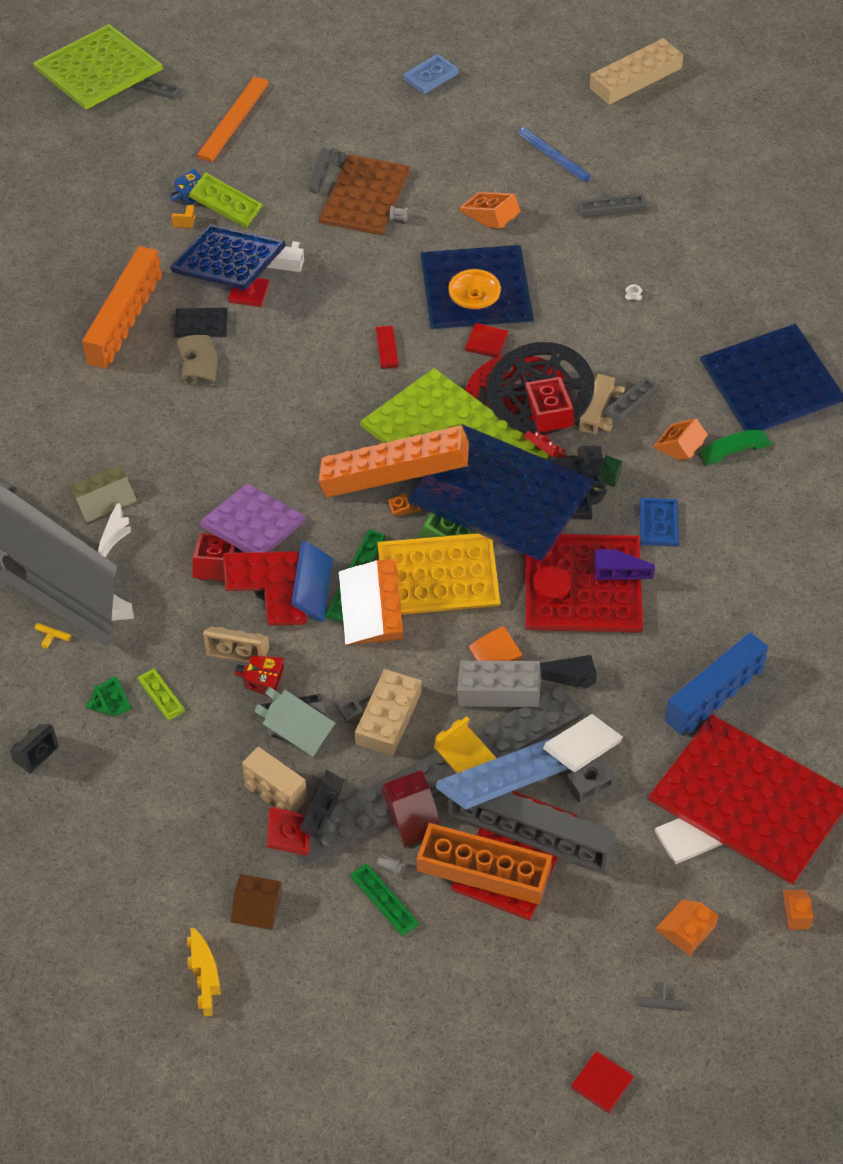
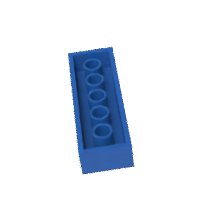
(716, 684)

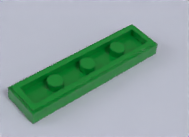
(384, 899)

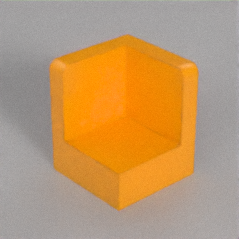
(184, 220)

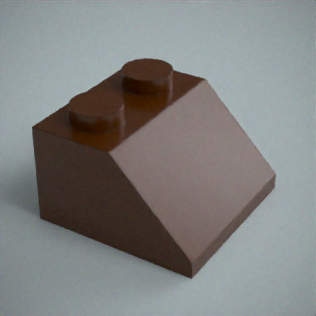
(256, 901)

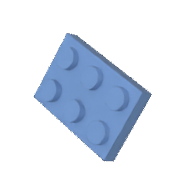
(430, 74)

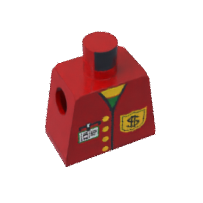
(261, 673)

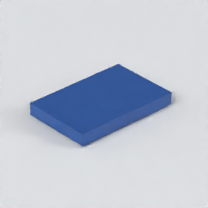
(659, 522)

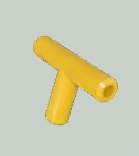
(51, 633)

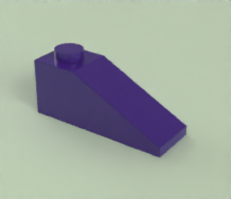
(618, 565)

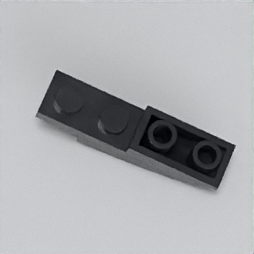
(322, 804)

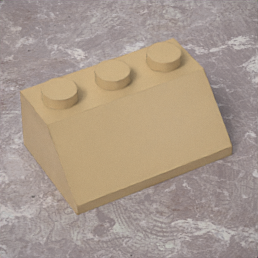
(234, 644)

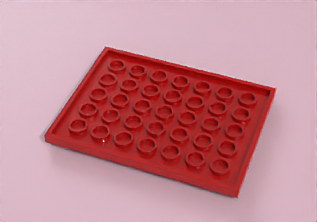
(751, 798)

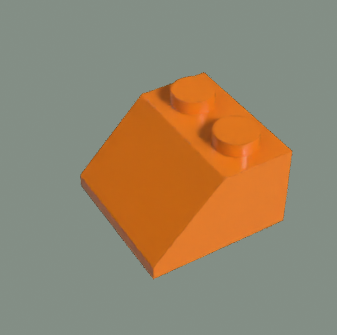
(682, 439)
(688, 925)

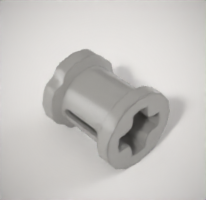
(398, 214)

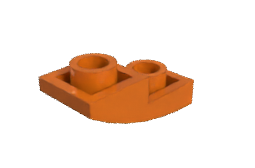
(400, 506)

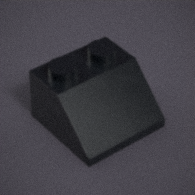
(35, 747)

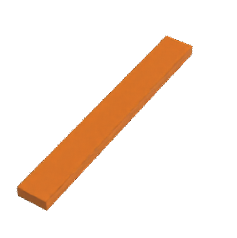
(232, 119)

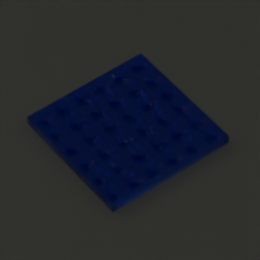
(502, 261)
(772, 379)

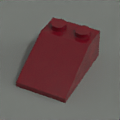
(410, 806)

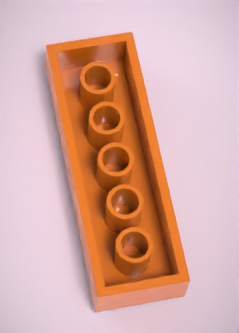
(484, 863)

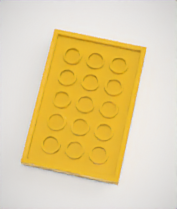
(444, 572)

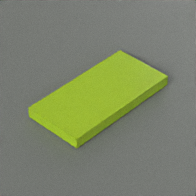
(225, 200)

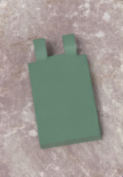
(295, 720)

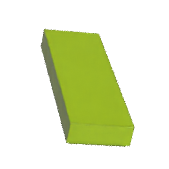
(161, 694)

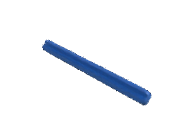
(554, 154)

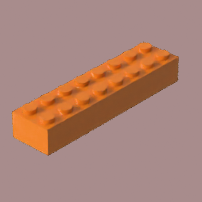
(122, 307)
(394, 461)

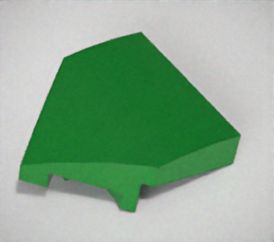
(109, 698)

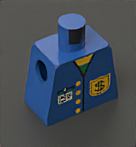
(183, 187)

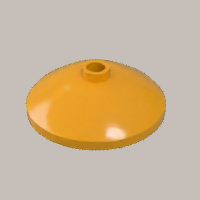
(474, 289)

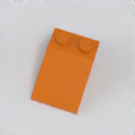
(492, 208)

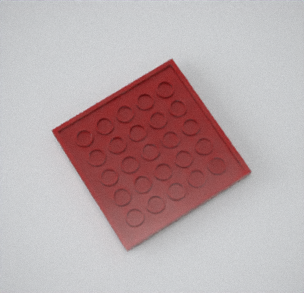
(590, 602)

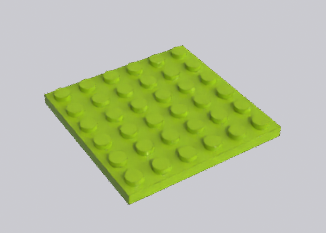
(97, 66)

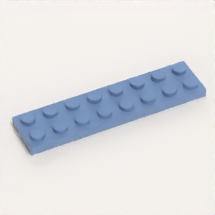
(500, 776)

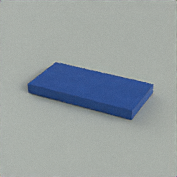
(312, 581)

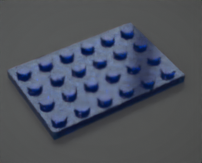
(228, 256)

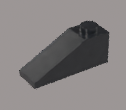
(571, 671)

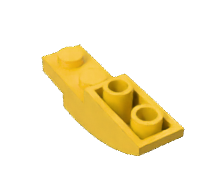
(205, 970)

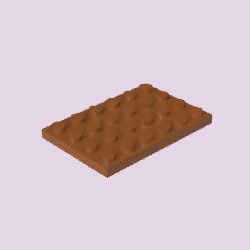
(365, 194)

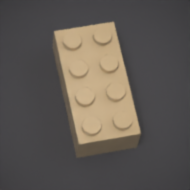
(388, 712)

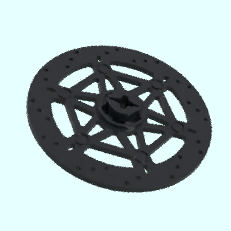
(584, 382)

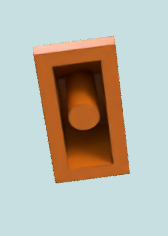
(798, 909)

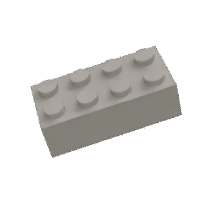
(499, 683)

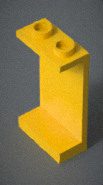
(462, 747)

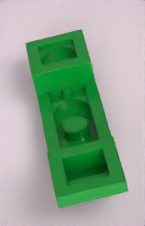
(732, 444)

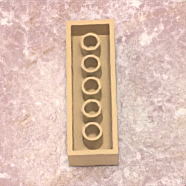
(636, 71)

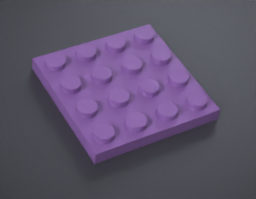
(252, 520)

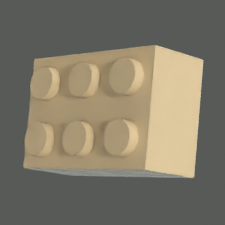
(274, 781)

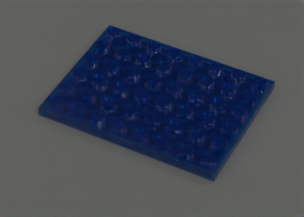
(505, 495)

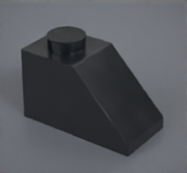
(590, 459)

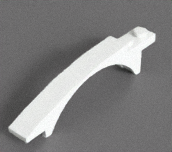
(113, 533)

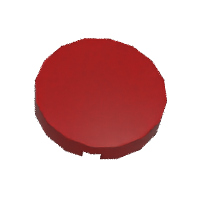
(551, 583)

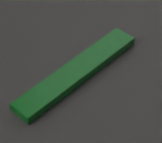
(366, 553)

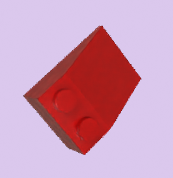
(550, 404)
(208, 557)

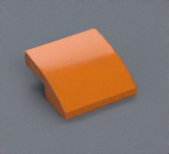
(496, 647)

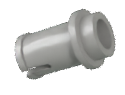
(391, 864)

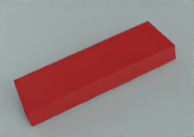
(387, 347)

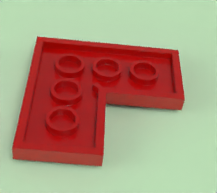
(268, 572)

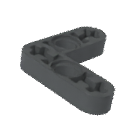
(326, 157)

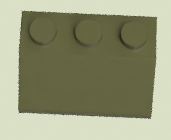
(101, 492)

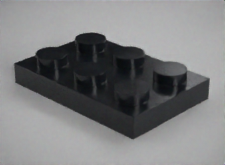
(201, 322)

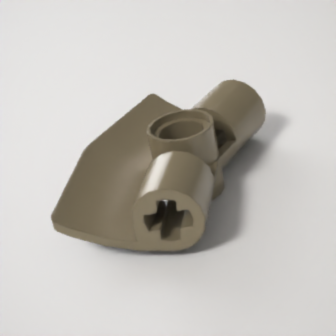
(198, 357)

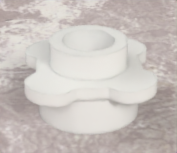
(633, 292)

